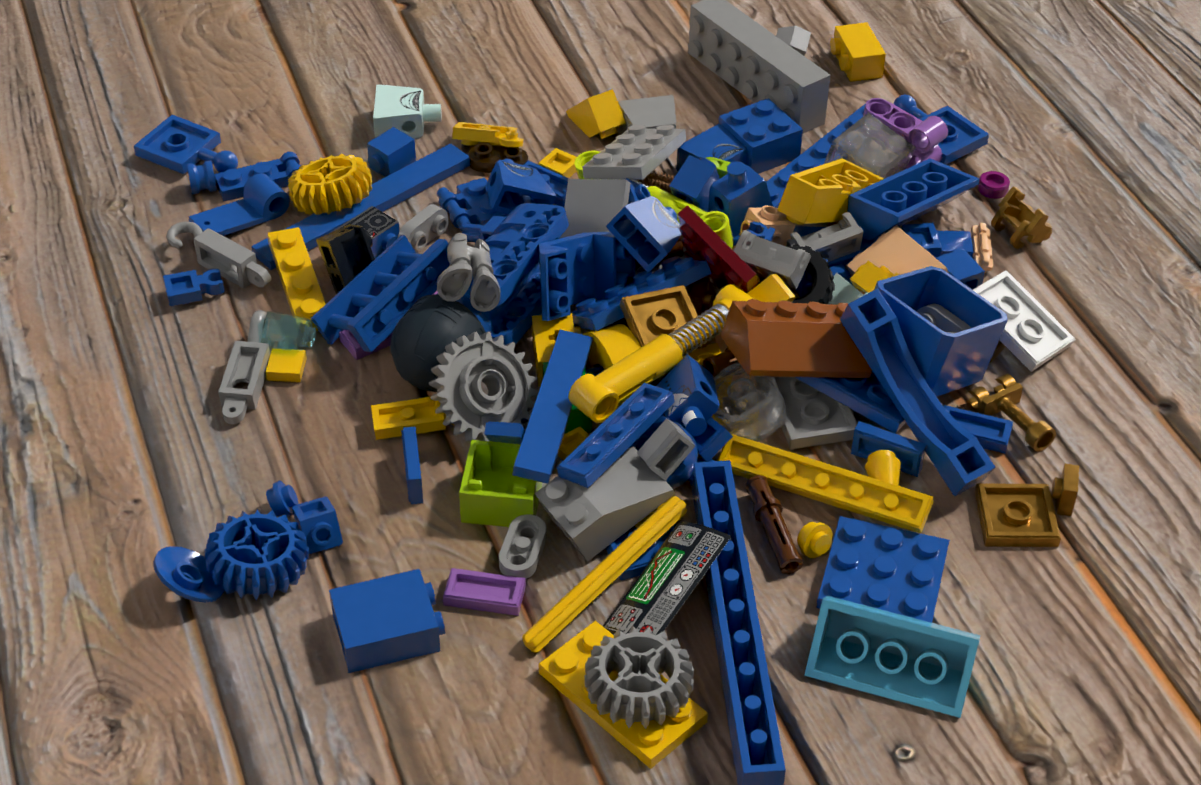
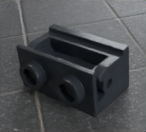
(346, 254)

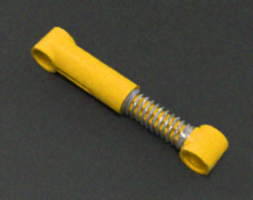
(602, 393)

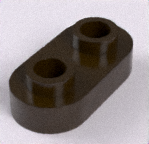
(484, 156)

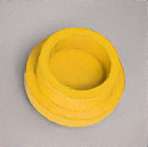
(814, 539)

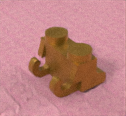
(1022, 219)

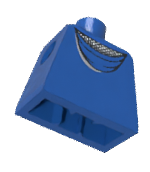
(715, 143)
(515, 185)
(646, 230)

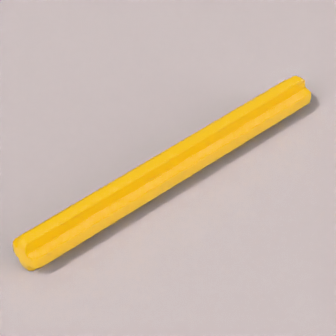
(604, 574)

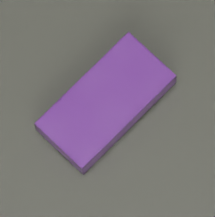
(484, 591)

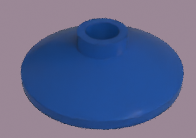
(186, 574)

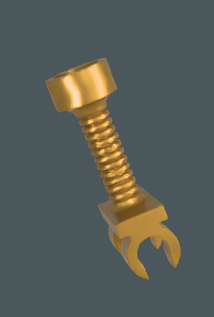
(1009, 393)

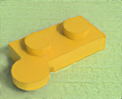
(495, 135)

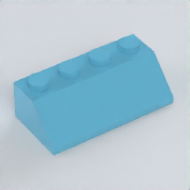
(892, 656)

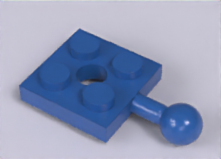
(962, 134)
(182, 143)

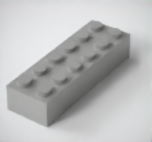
(758, 62)

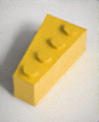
(823, 192)

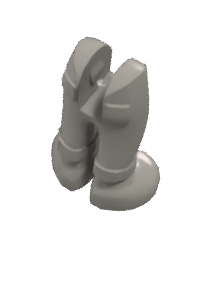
(468, 262)

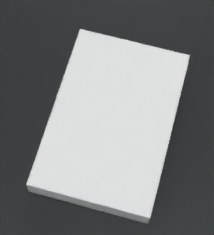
(1030, 329)

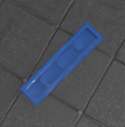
(615, 435)

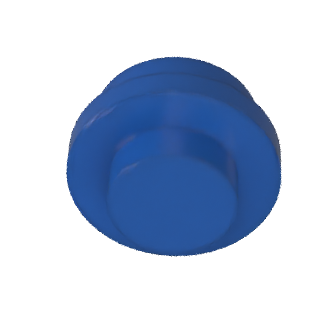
(281, 498)

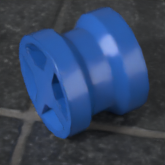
(201, 177)

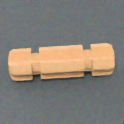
(982, 246)

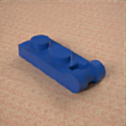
(232, 181)

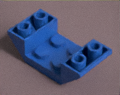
(580, 270)

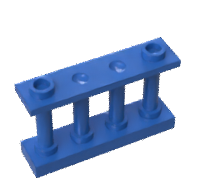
(382, 293)

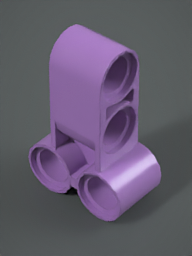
(922, 134)

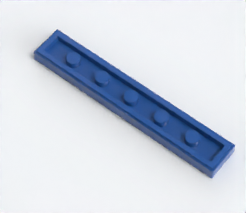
(552, 407)

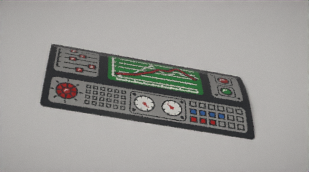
(668, 579)

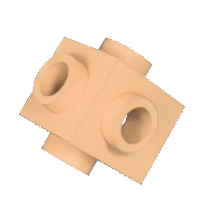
(770, 218)

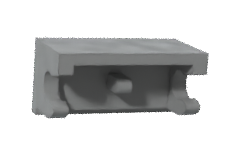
(834, 240)
(771, 258)

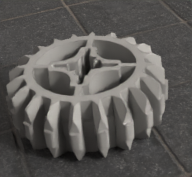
(638, 691)

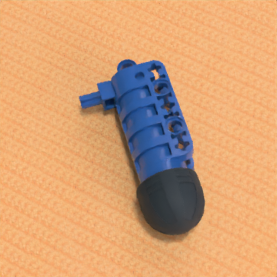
(515, 264)

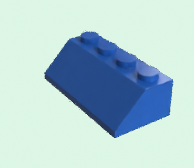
(907, 196)

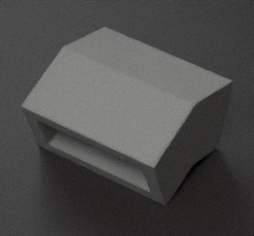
(795, 37)
(666, 449)

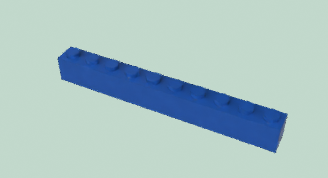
(738, 633)

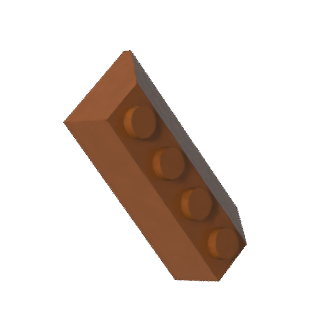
(792, 340)

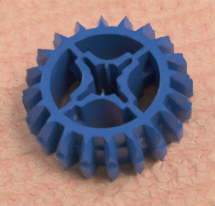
(256, 554)

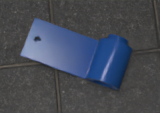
(261, 202)

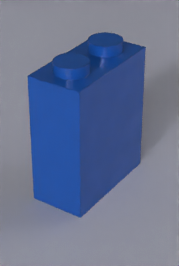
(386, 620)

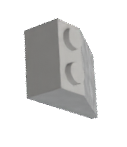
(607, 508)

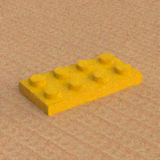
(567, 673)

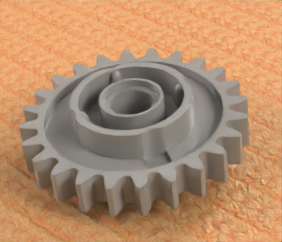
(460, 378)

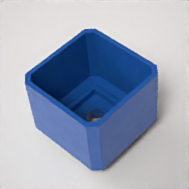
(942, 357)

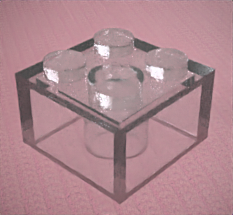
(872, 147)

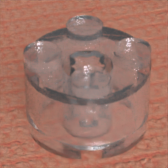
(748, 404)

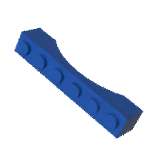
(948, 444)

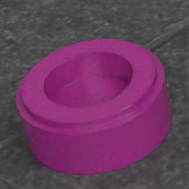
(993, 184)

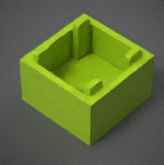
(489, 489)

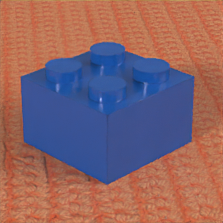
(766, 133)

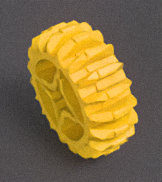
(330, 184)

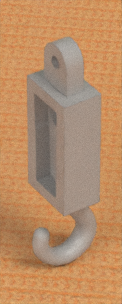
(221, 253)
(245, 364)

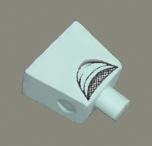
(403, 109)

